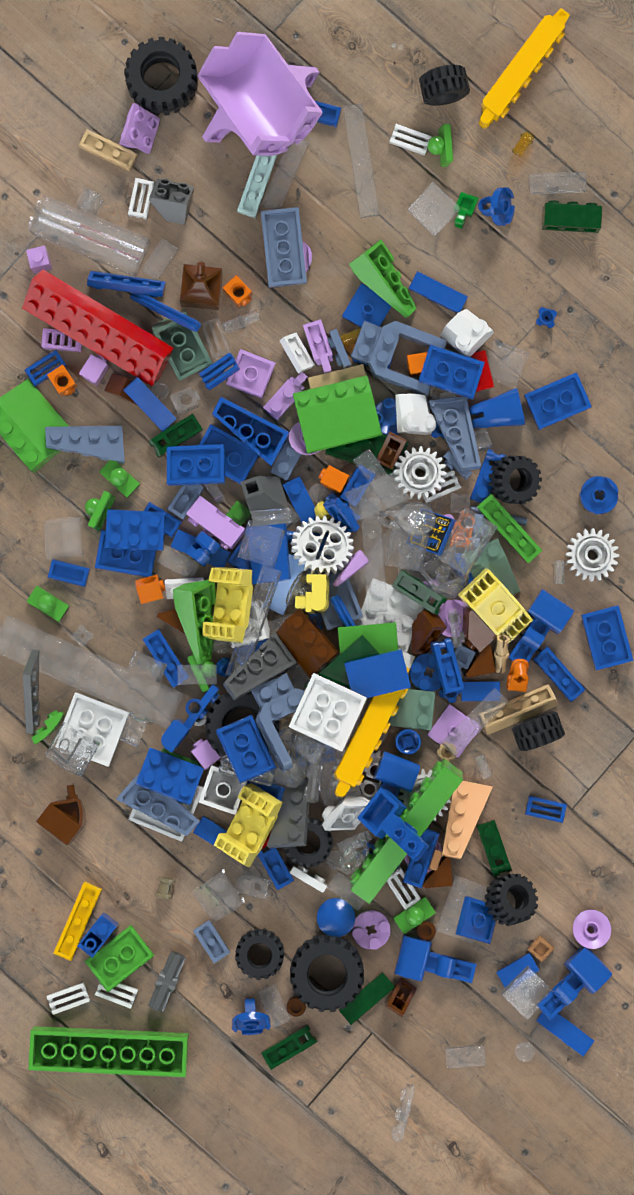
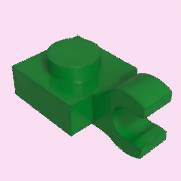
(468, 205)

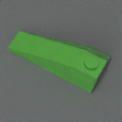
(377, 271)
(194, 606)

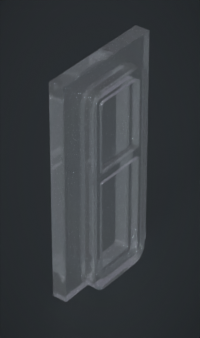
(377, 495)

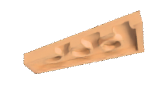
(463, 815)

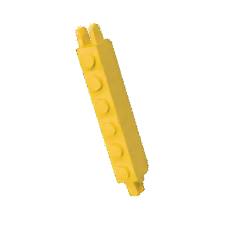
(522, 67)
(366, 740)

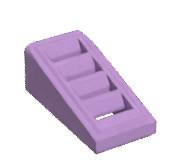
(54, 332)
(356, 562)

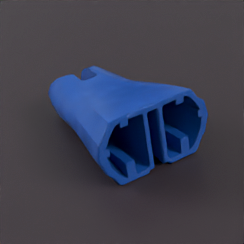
(499, 411)

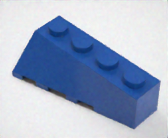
(254, 431)

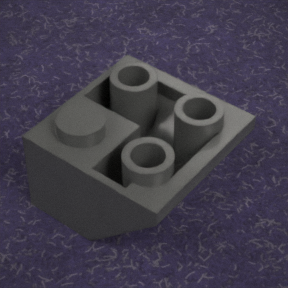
(172, 200)
(264, 493)

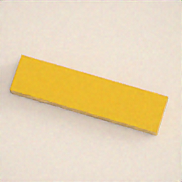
(77, 921)

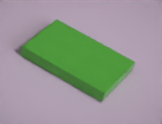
(381, 636)
(119, 958)

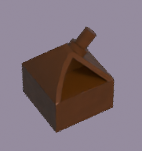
(201, 286)
(64, 817)

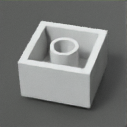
(221, 791)

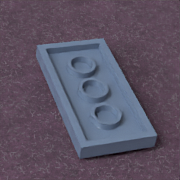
(283, 247)
(347, 595)

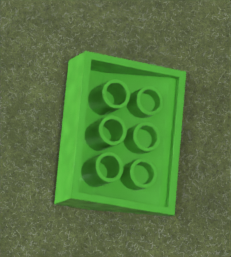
(337, 414)
(23, 424)

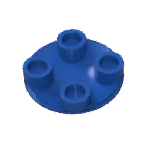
(387, 416)
(336, 917)

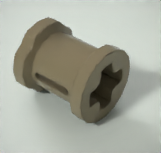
(165, 887)

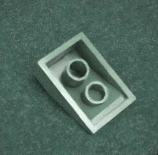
(188, 352)
(496, 561)
(415, 710)

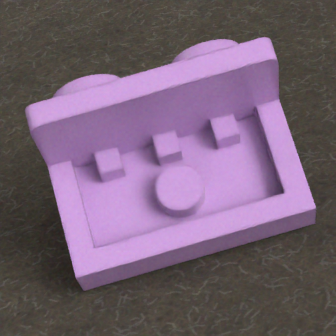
(139, 129)

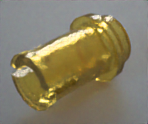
(523, 143)
(350, 337)

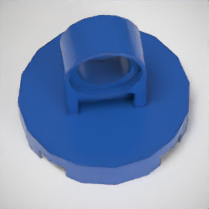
(501, 208)
(251, 1021)

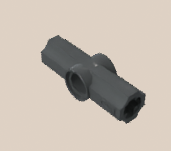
(167, 981)

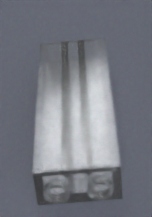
(88, 235)

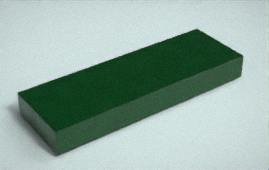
(367, 998)

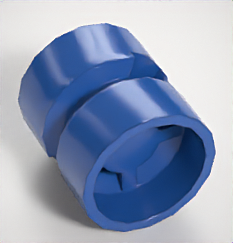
(203, 548)
(407, 741)

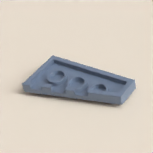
(457, 428)
(94, 441)
(158, 807)

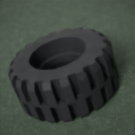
(161, 52)
(219, 712)
(334, 998)

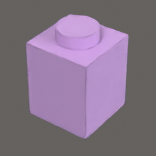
(39, 259)
(94, 369)
(205, 753)

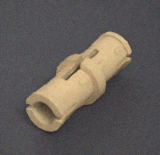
(501, 653)

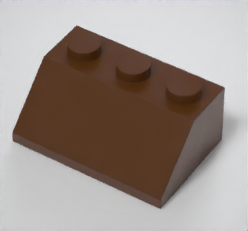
(306, 642)

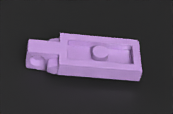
(319, 344)
(284, 396)

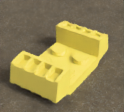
(231, 604)
(495, 605)
(250, 825)

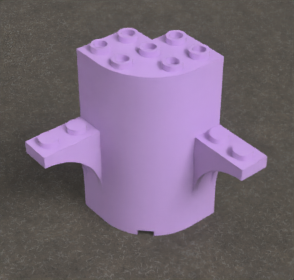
(258, 95)

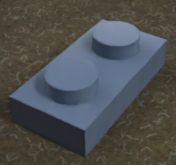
(335, 342)
(285, 462)
(185, 499)
(211, 941)

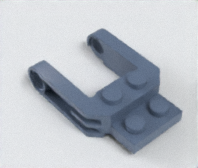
(376, 347)
(276, 701)

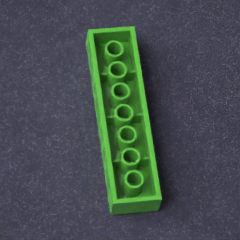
(419, 813)
(108, 1051)

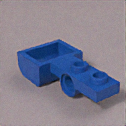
(547, 615)
(179, 729)
(396, 773)
(383, 818)
(417, 958)
(585, 971)

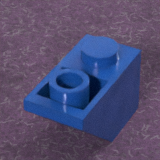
(98, 934)

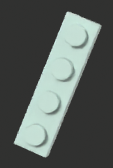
(256, 185)

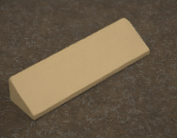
(522, 708)

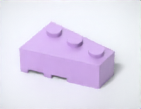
(215, 523)

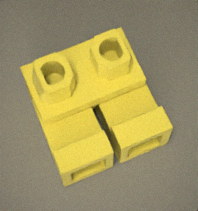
(319, 597)

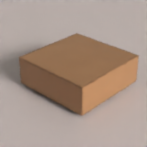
(435, 859)
(540, 948)

